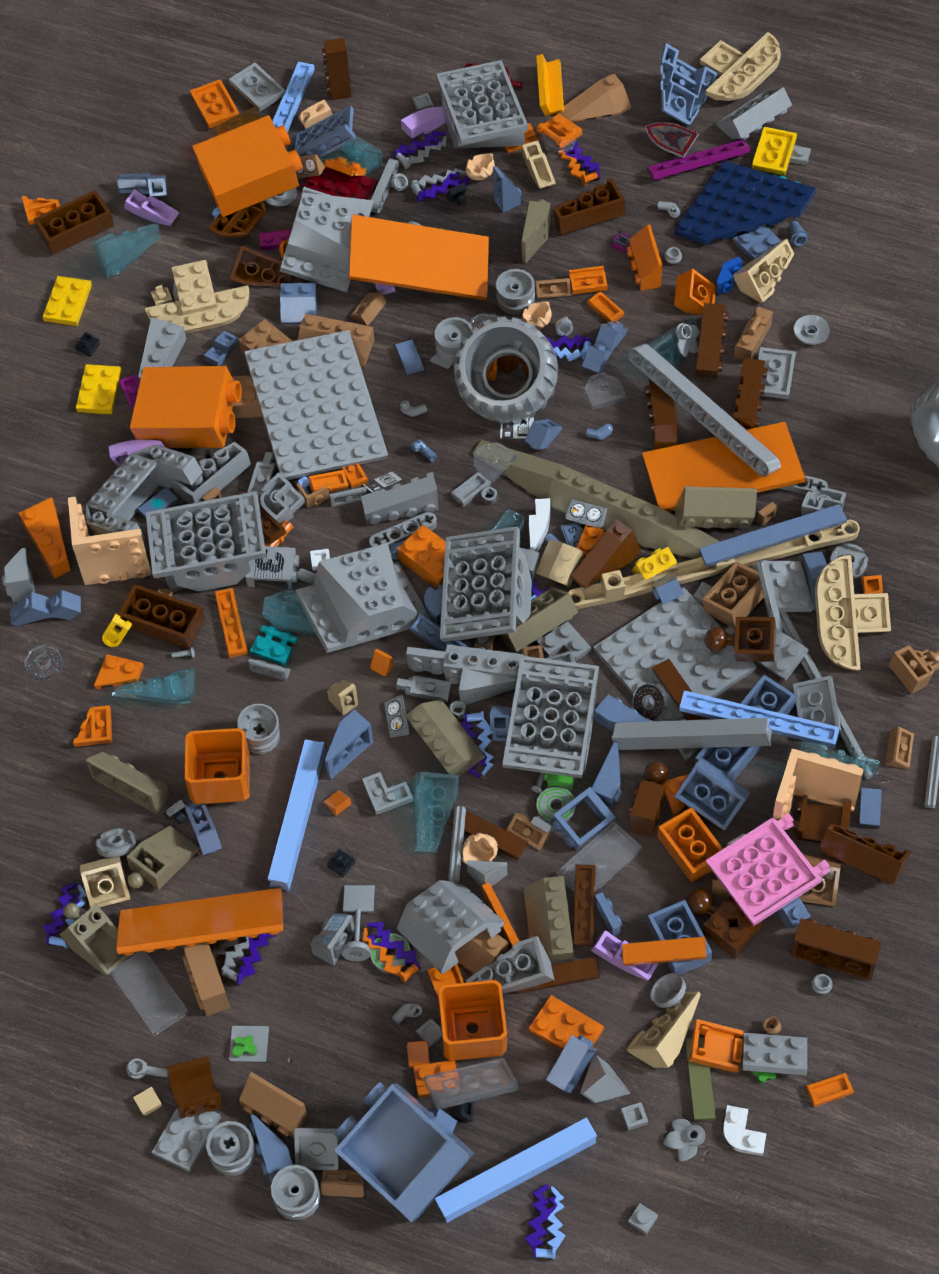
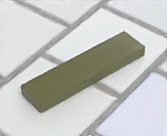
(700, 1087)

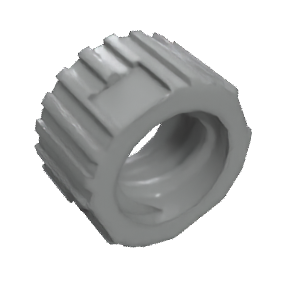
(489, 501)
(458, 704)

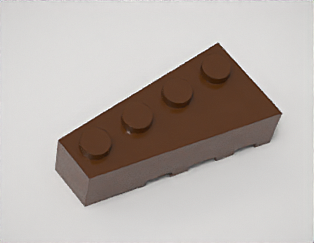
(337, 69)
(590, 208)
(711, 340)
(749, 393)
(662, 416)
(864, 853)

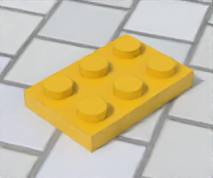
(774, 151)
(67, 301)
(98, 389)

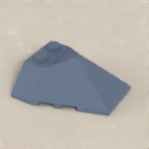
(682, 86)

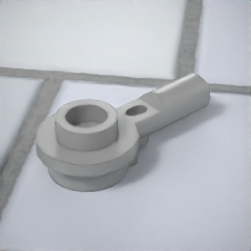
(138, 1069)

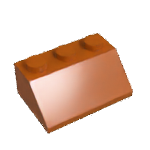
(645, 259)

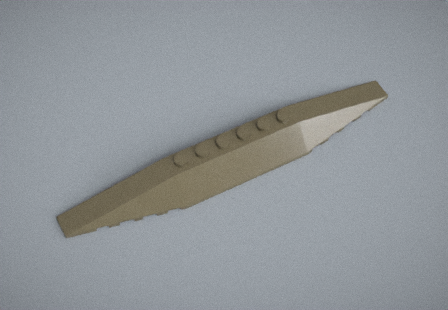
(649, 523)

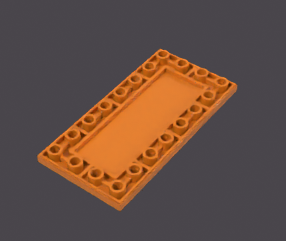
(418, 257)
(715, 465)
(200, 921)

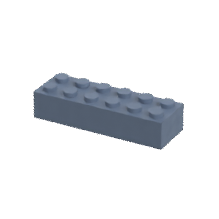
(733, 760)

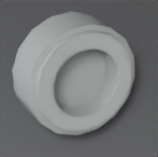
(564, 326)

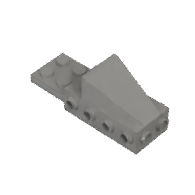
(476, 679)

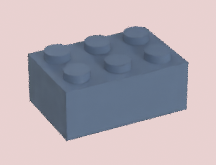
(712, 794)
(677, 923)

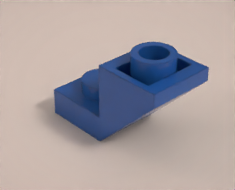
(725, 279)

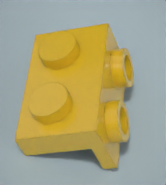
(655, 564)

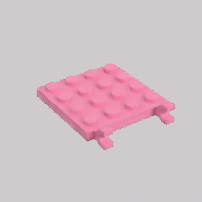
(765, 870)

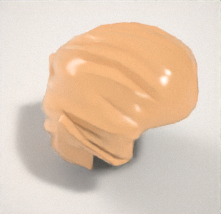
(480, 166)
(537, 314)
(479, 848)

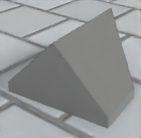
(487, 871)
(602, 1082)

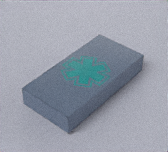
(162, 500)

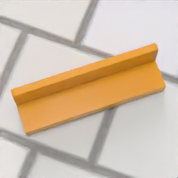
(550, 86)

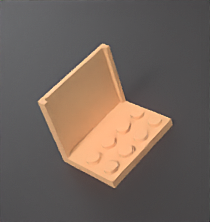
(108, 555)
(820, 779)

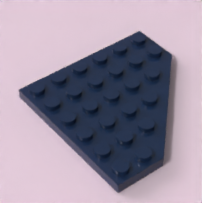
(741, 201)

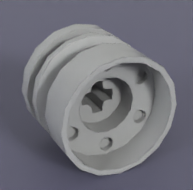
(260, 719)

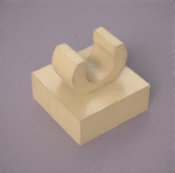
(161, 295)

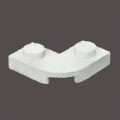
(740, 1138)

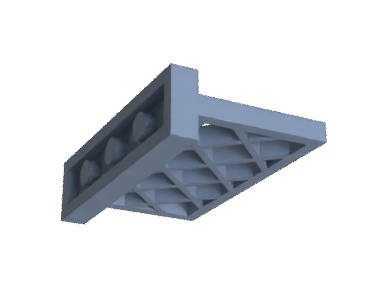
(331, 139)

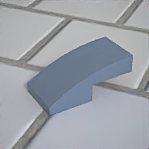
(222, 348)

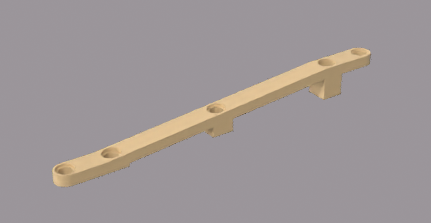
(616, 588)

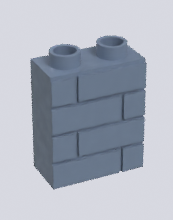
(401, 1149)

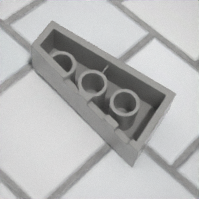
(162, 344)
(216, 471)
(401, 501)

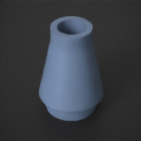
(797, 233)

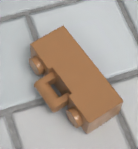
(753, 334)

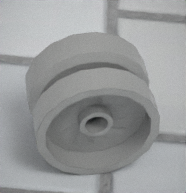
(515, 291)
(448, 337)
(231, 1148)
(295, 1192)

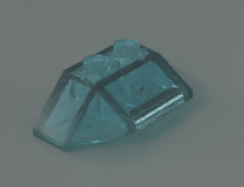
(287, 613)

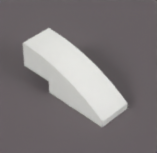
(539, 523)

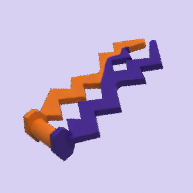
(593, 167)
(385, 945)

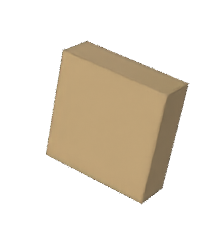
(147, 1101)

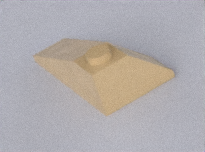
(665, 1038)

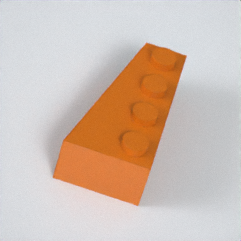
(45, 532)

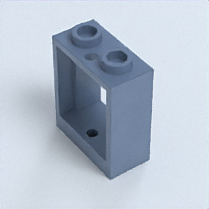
(597, 807)
(572, 1063)

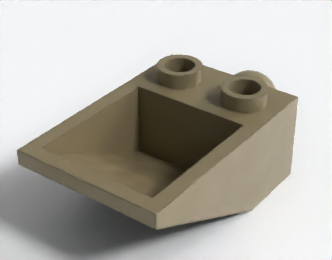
(536, 228)
(163, 856)
(98, 940)

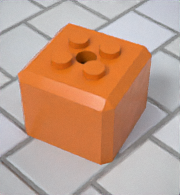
(215, 754)
(476, 1005)

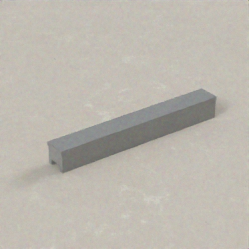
(692, 734)

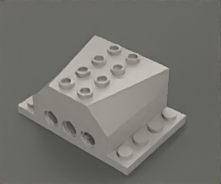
(481, 107)
(321, 238)
(206, 541)
(484, 585)
(360, 599)
(551, 717)

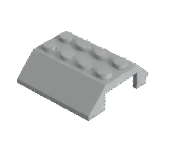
(444, 921)

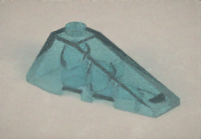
(432, 803)

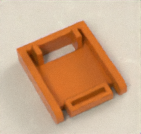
(719, 1046)

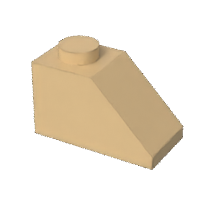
(343, 696)

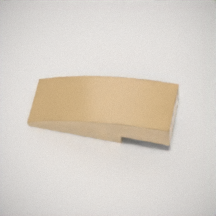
(537, 165)

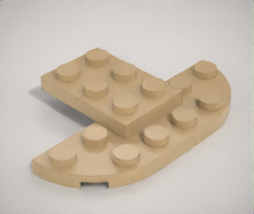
(738, 71)
(198, 304)
(846, 614)

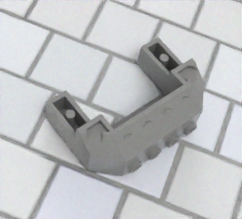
(133, 484)

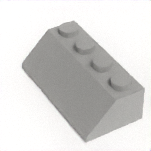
(755, 113)

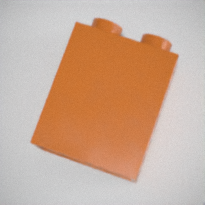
(248, 165)
(186, 406)

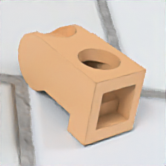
(315, 114)

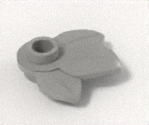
(687, 338)
(682, 1140)

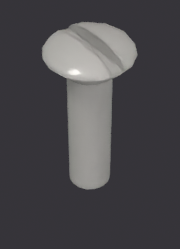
(191, 652)
(537, 788)

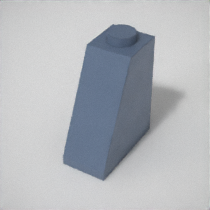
(812, 566)

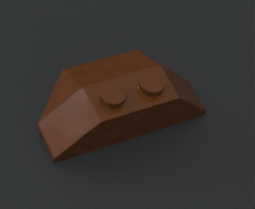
(238, 223)

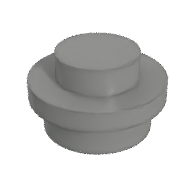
(399, 182)
(673, 255)
(822, 984)

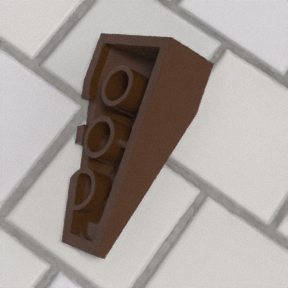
(259, 270)
(612, 552)

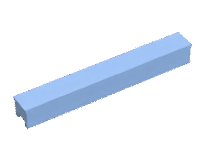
(296, 815)
(516, 1170)

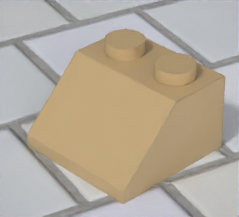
(559, 562)
(105, 882)

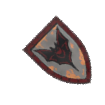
(671, 137)

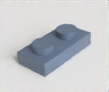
(605, 908)

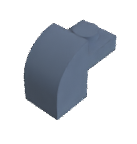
(433, 603)
(500, 722)

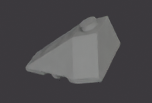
(519, 968)

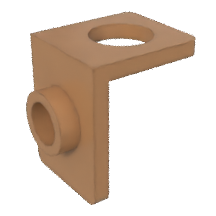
(314, 498)

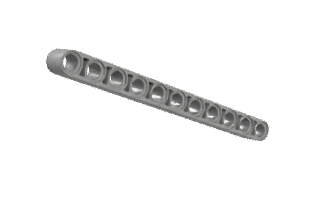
(704, 410)

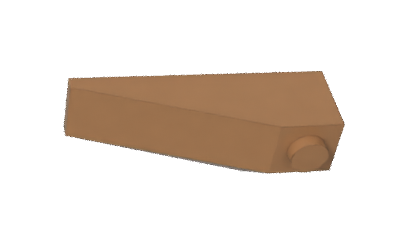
(600, 99)

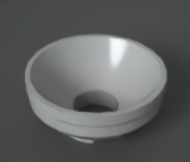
(665, 988)

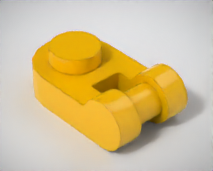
(112, 636)

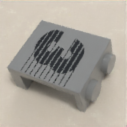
(276, 566)

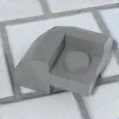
(280, 499)
(822, 499)

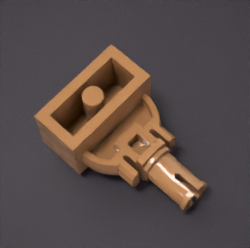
(914, 667)

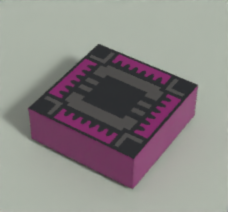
(621, 241)

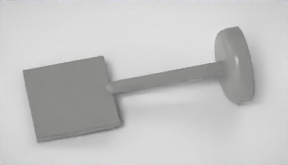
(357, 899)

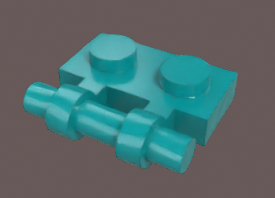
(271, 650)

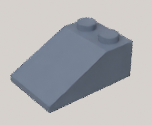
(350, 740)

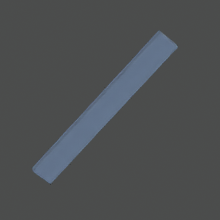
(772, 535)

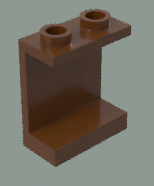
(817, 818)
(193, 1087)

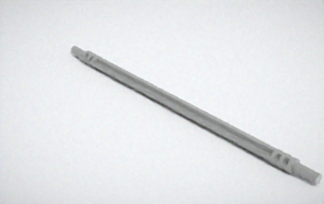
(813, 673)

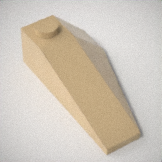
(761, 274)

